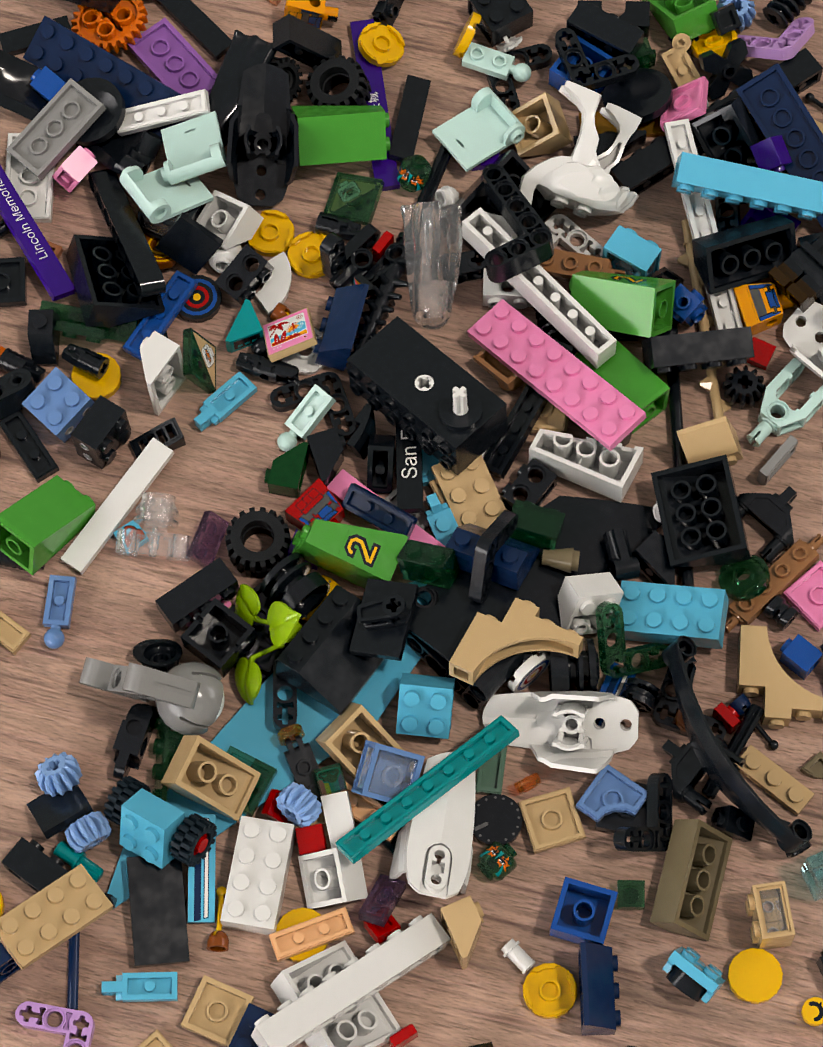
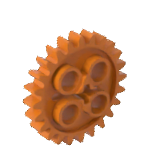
(127, 16)

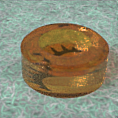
(289, 733)
(527, 783)

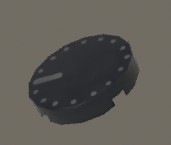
(497, 819)

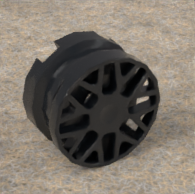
(642, 694)

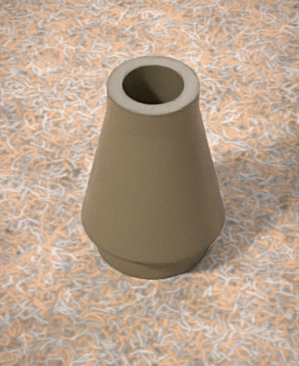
(562, 559)

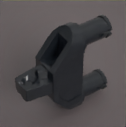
(773, 515)
(688, 771)

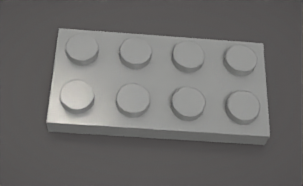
(56, 129)

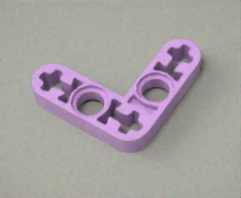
(783, 47)
(67, 1026)

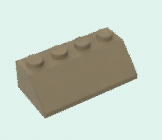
(691, 879)

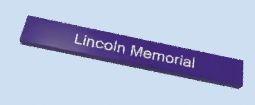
(33, 242)

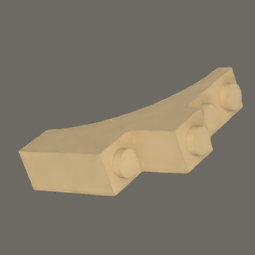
(519, 632)
(762, 674)

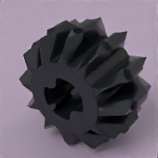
(734, 389)

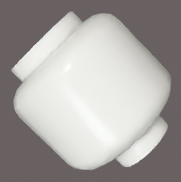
(223, 257)

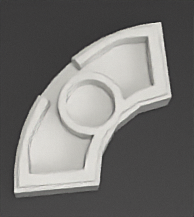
(278, 285)

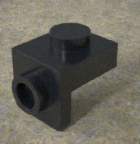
(733, 822)

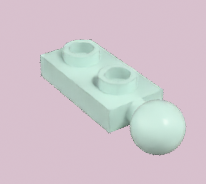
(494, 63)
(305, 417)

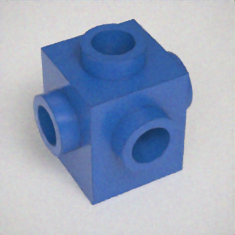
(688, 305)

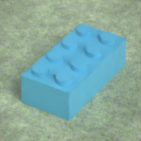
(669, 611)

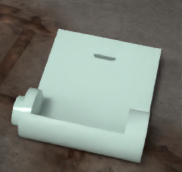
(480, 130)
(192, 148)
(159, 198)

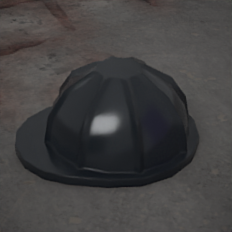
(158, 654)

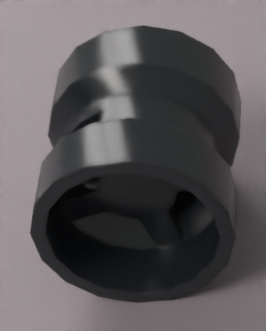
(781, 612)

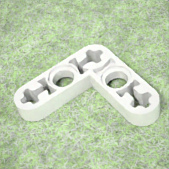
(558, 236)

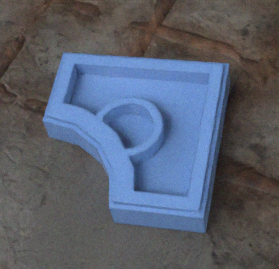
(610, 794)

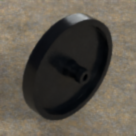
(644, 95)
(111, 119)

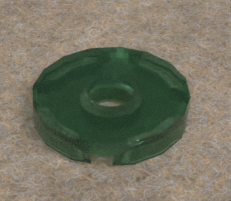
(750, 587)

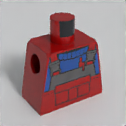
(314, 504)

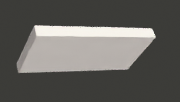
(34, 193)

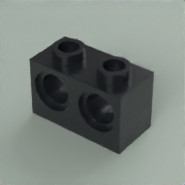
(240, 272)
(531, 491)

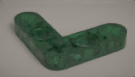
(618, 651)

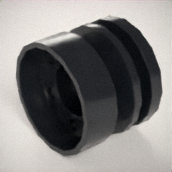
(295, 585)
(568, 669)

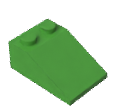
(684, 16)

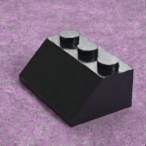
(728, 133)

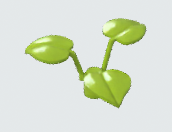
(283, 628)

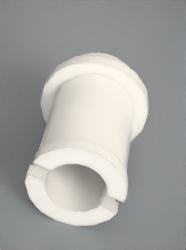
(518, 955)

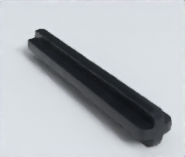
(737, 742)

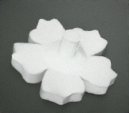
(509, 43)

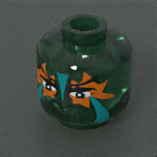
(414, 173)
(497, 861)

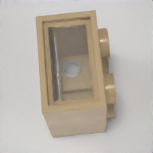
(771, 915)

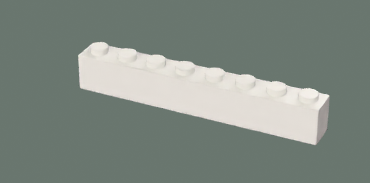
(545, 294)
(353, 985)

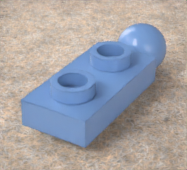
(58, 609)

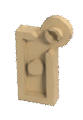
(679, 62)

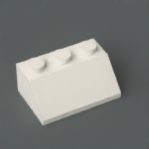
(162, 369)

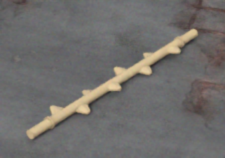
(709, 383)

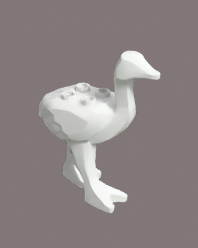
(583, 178)

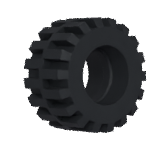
(335, 72)
(255, 523)

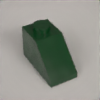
(288, 471)

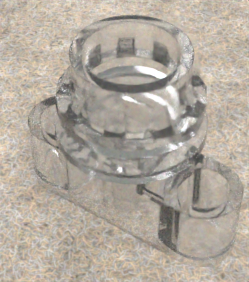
(157, 514)

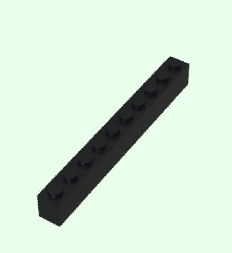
(655, 162)

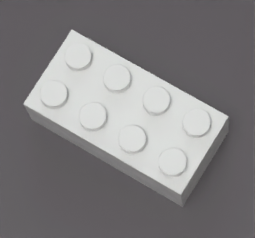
(258, 875)

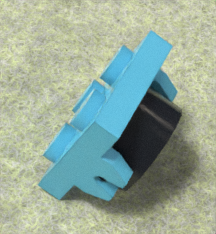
(692, 975)

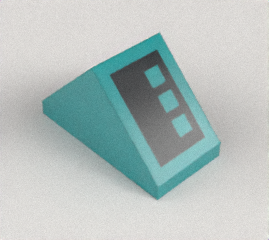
(244, 329)

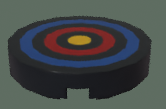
(203, 302)

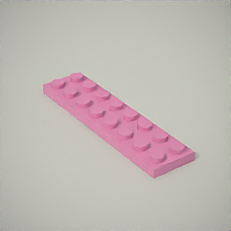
(557, 374)

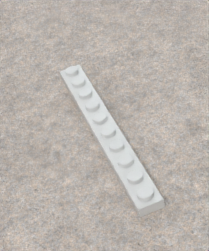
(701, 223)

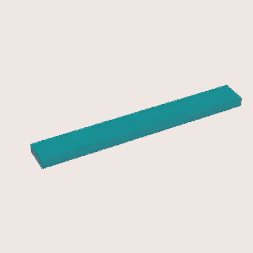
(427, 789)

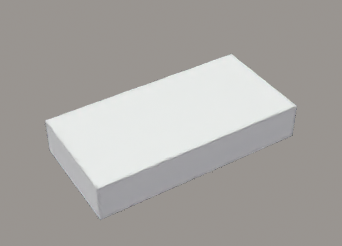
(337, 815)

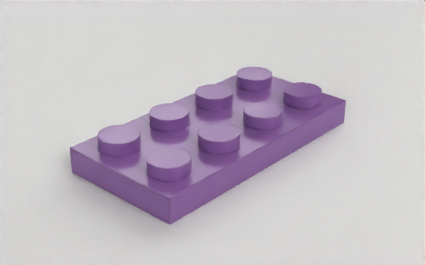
(172, 59)

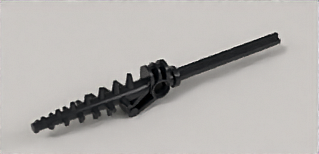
(392, 265)

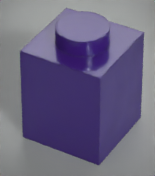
(771, 154)

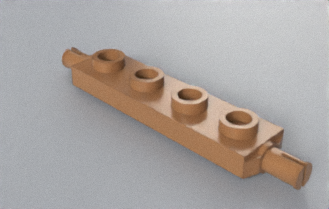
(566, 263)
(782, 576)

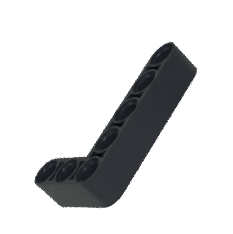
(534, 238)

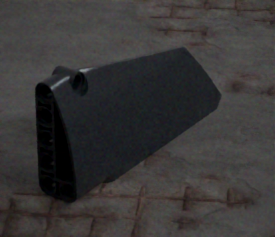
(449, 612)

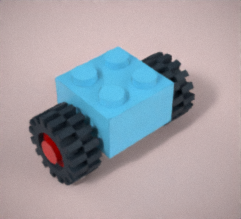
(156, 827)

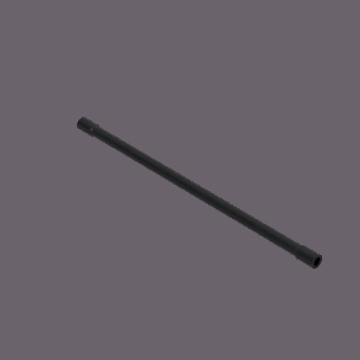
(676, 424)

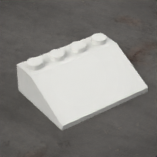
(363, 1026)

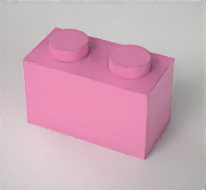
(75, 168)

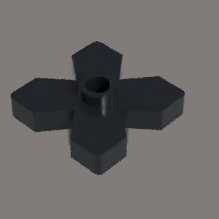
(726, 68)

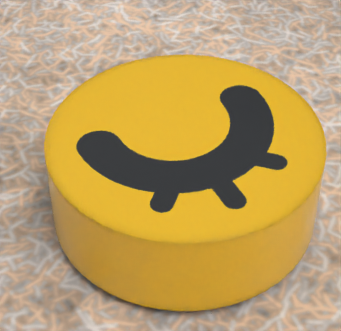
(813, 1011)

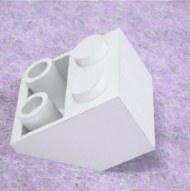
(581, 597)

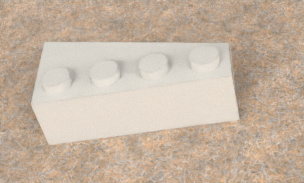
(588, 462)

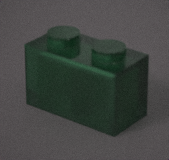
(538, 525)
(428, 563)

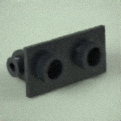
(387, 11)

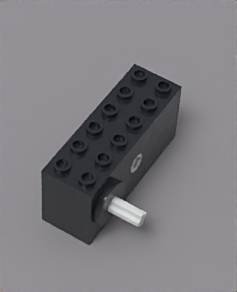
(427, 395)

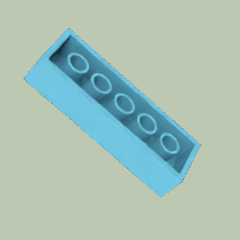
(749, 185)

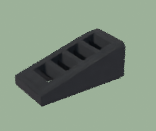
(162, 429)

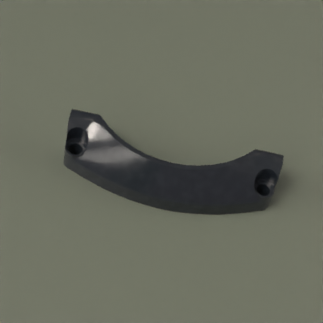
(115, 153)
(791, 837)

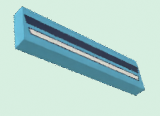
(202, 885)

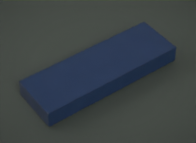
(378, 511)

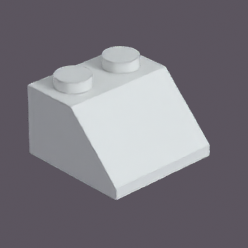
(230, 219)
(331, 878)

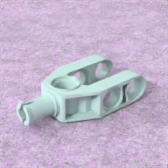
(791, 419)

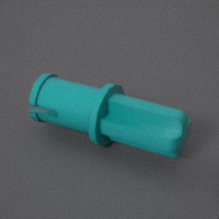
(74, 859)

